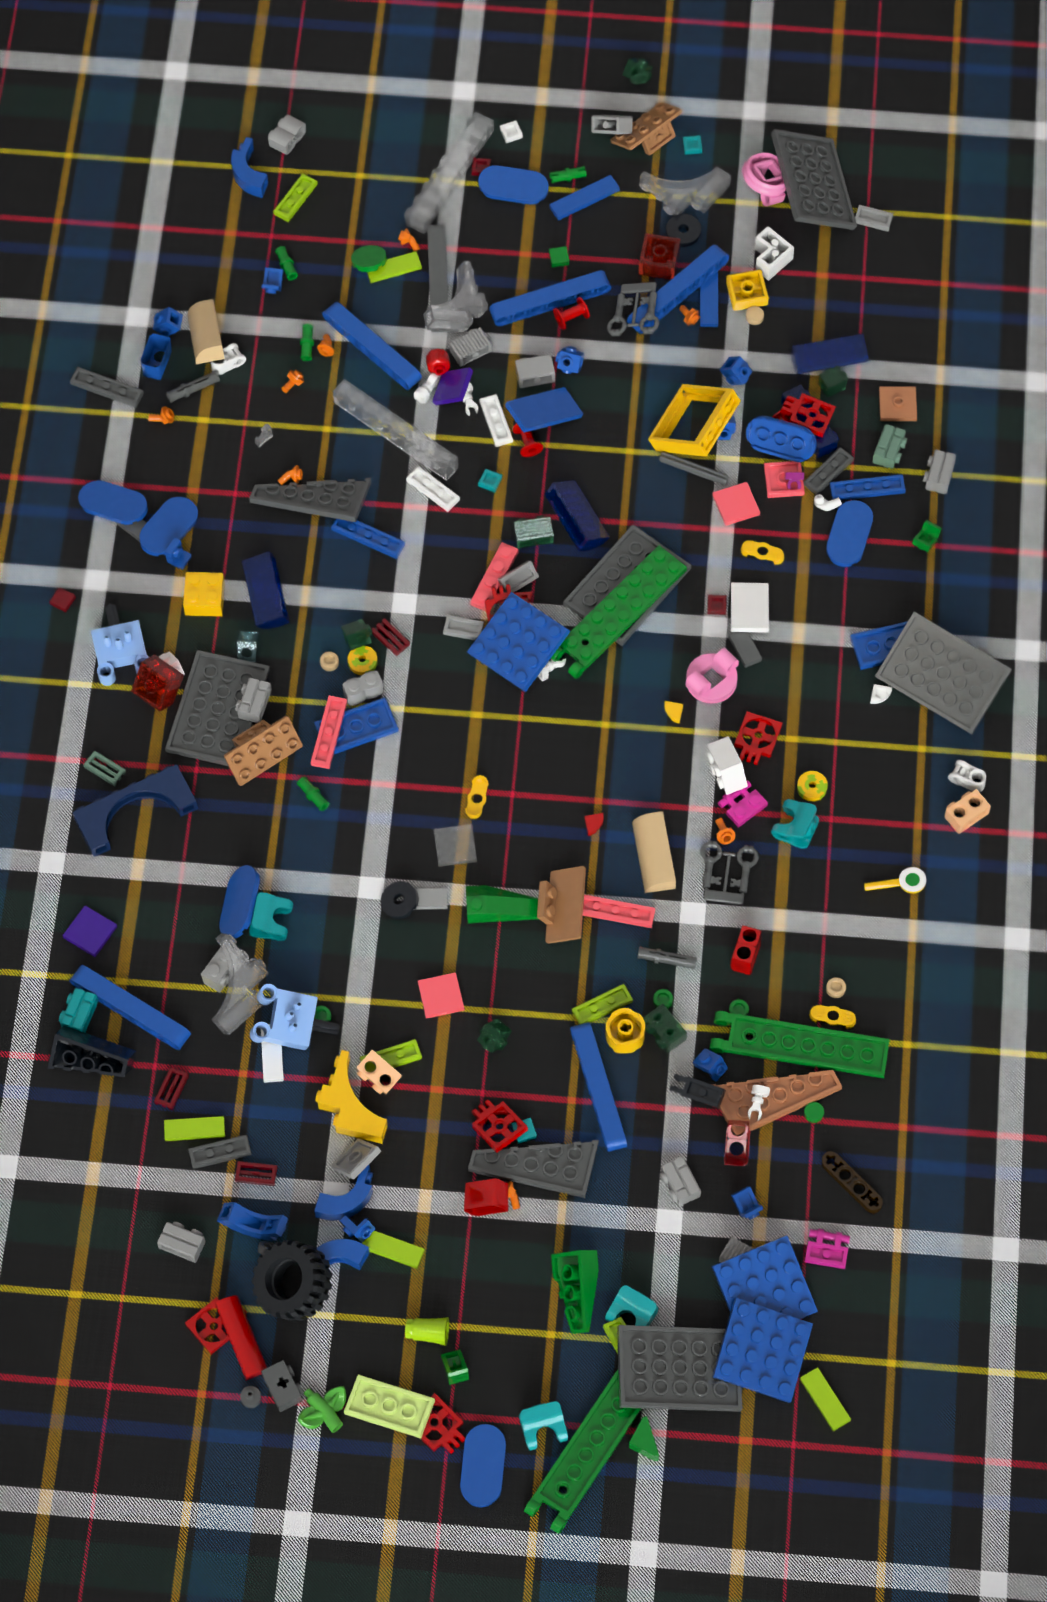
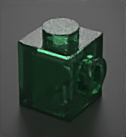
(832, 381)
(356, 634)

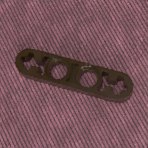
(854, 1180)

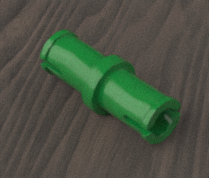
(567, 174)
(286, 263)
(306, 342)
(313, 793)

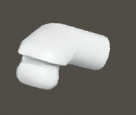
(826, 505)

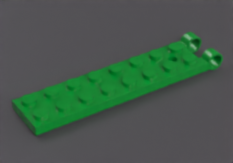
(620, 609)
(802, 1045)
(584, 1456)

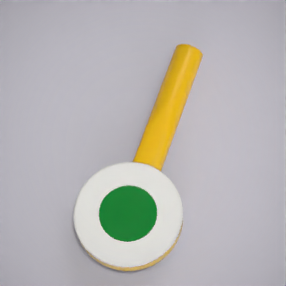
(910, 880)

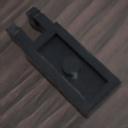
(699, 1091)

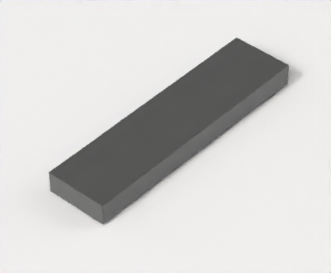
(106, 387)

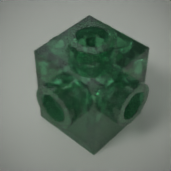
(638, 71)
(494, 1035)

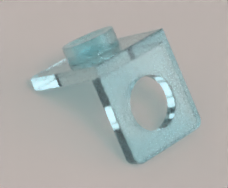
(247, 640)

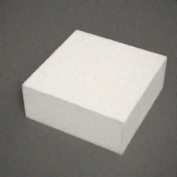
(511, 131)

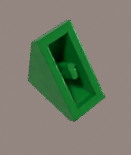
(455, 1367)
(643, 1441)

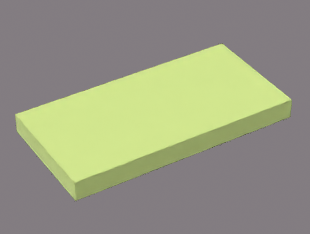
(389, 1406)

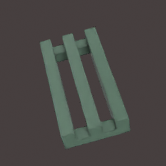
(113, 781)

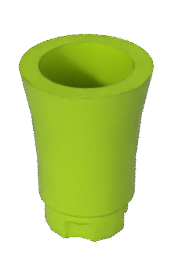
(428, 1330)

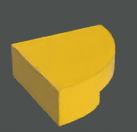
(673, 710)

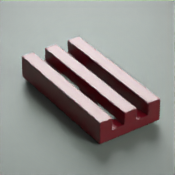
(380, 627)
(165, 1103)
(258, 1181)

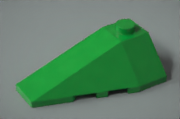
(498, 905)
(577, 1281)

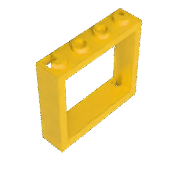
(727, 404)

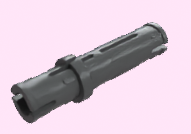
(193, 386)
(666, 957)

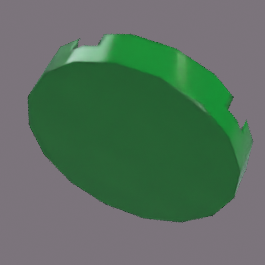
(368, 258)

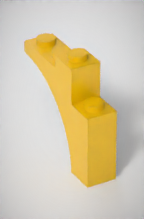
(351, 1116)

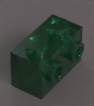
(664, 1028)

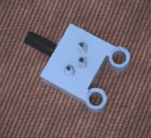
(117, 646)
(290, 1019)

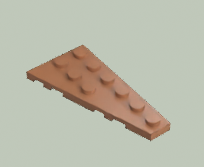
(785, 1097)

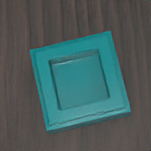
(692, 144)
(490, 480)
(529, 1135)

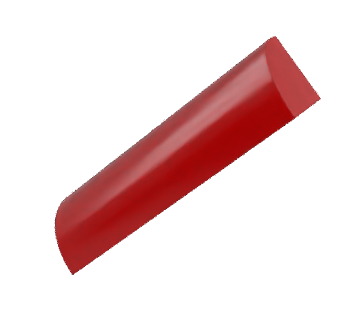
(241, 1336)

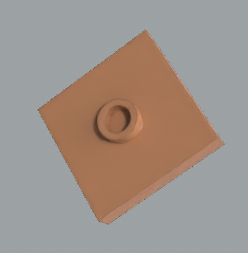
(897, 403)

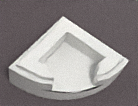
(880, 693)

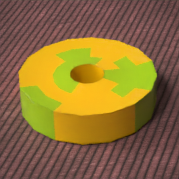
(362, 653)
(809, 793)

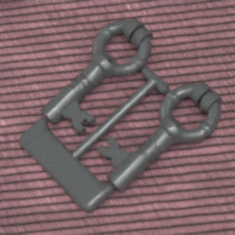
(622, 301)
(723, 896)

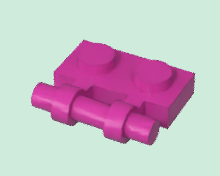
(746, 808)
(827, 1254)

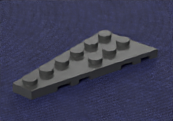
(319, 498)
(546, 1166)

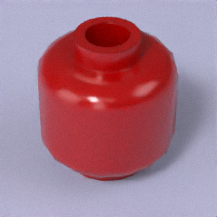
(438, 361)

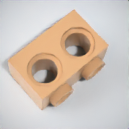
(970, 813)
(382, 1068)

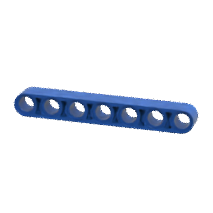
(683, 284)
(549, 298)
(372, 345)
(131, 1007)
(598, 1087)

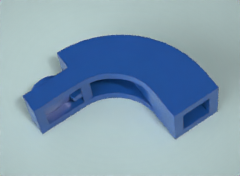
(247, 178)
(349, 1204)
(251, 1223)
(345, 1251)

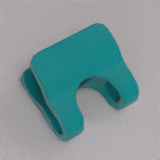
(801, 828)
(262, 921)
(632, 1302)
(541, 1416)

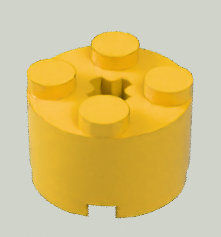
(635, 1031)

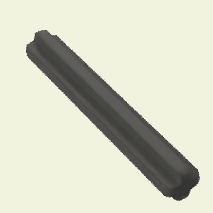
(694, 468)

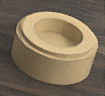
(754, 315)
(329, 661)
(836, 987)

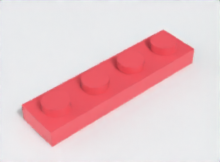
(498, 567)
(329, 732)
(618, 911)

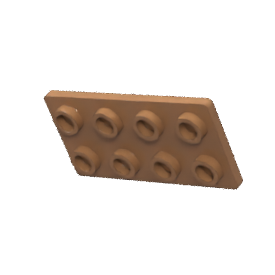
(651, 129)
(261, 748)
(562, 904)

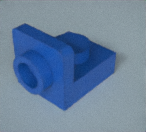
(176, 555)

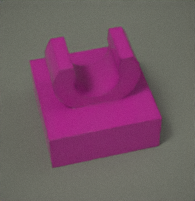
(794, 477)

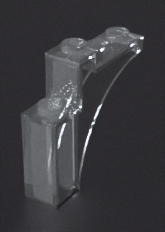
(678, 195)
(458, 312)
(243, 976)

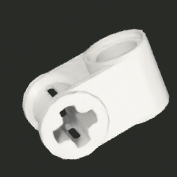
(232, 359)
(965, 774)

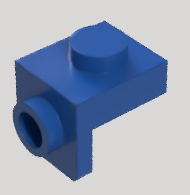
(272, 280)
(711, 1064)
(746, 1203)
(361, 1231)

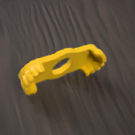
(774, 554)
(479, 786)
(846, 1017)

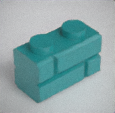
(79, 1010)

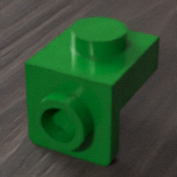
(927, 536)

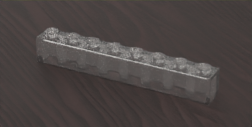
(449, 172)
(395, 429)

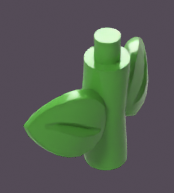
(323, 1409)

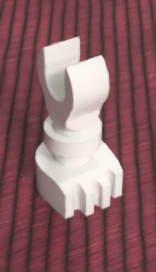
(423, 393)
(468, 400)
(543, 675)
(759, 1092)

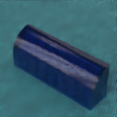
(829, 354)
(576, 515)
(265, 591)

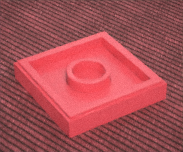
(775, 482)
(736, 503)
(440, 995)

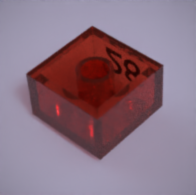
(659, 256)
(157, 683)

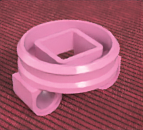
(754, 170)
(724, 664)

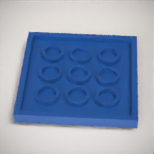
(518, 642)
(767, 1278)
(762, 1350)

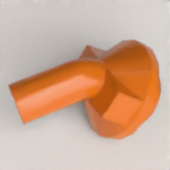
(406, 237)
(691, 316)
(325, 347)
(295, 378)
(165, 417)
(295, 474)
(725, 834)
(513, 1196)

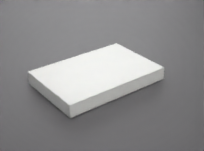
(749, 607)

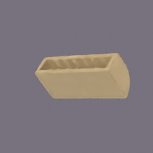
(205, 332)
(654, 852)

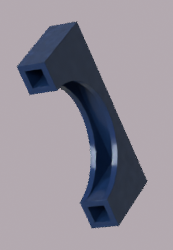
(164, 786)

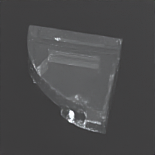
(264, 436)

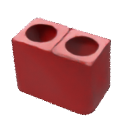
(746, 965)
(742, 1159)
(486, 1197)

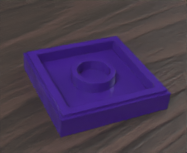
(452, 386)
(90, 931)

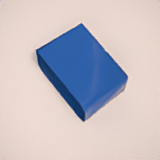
(155, 344)

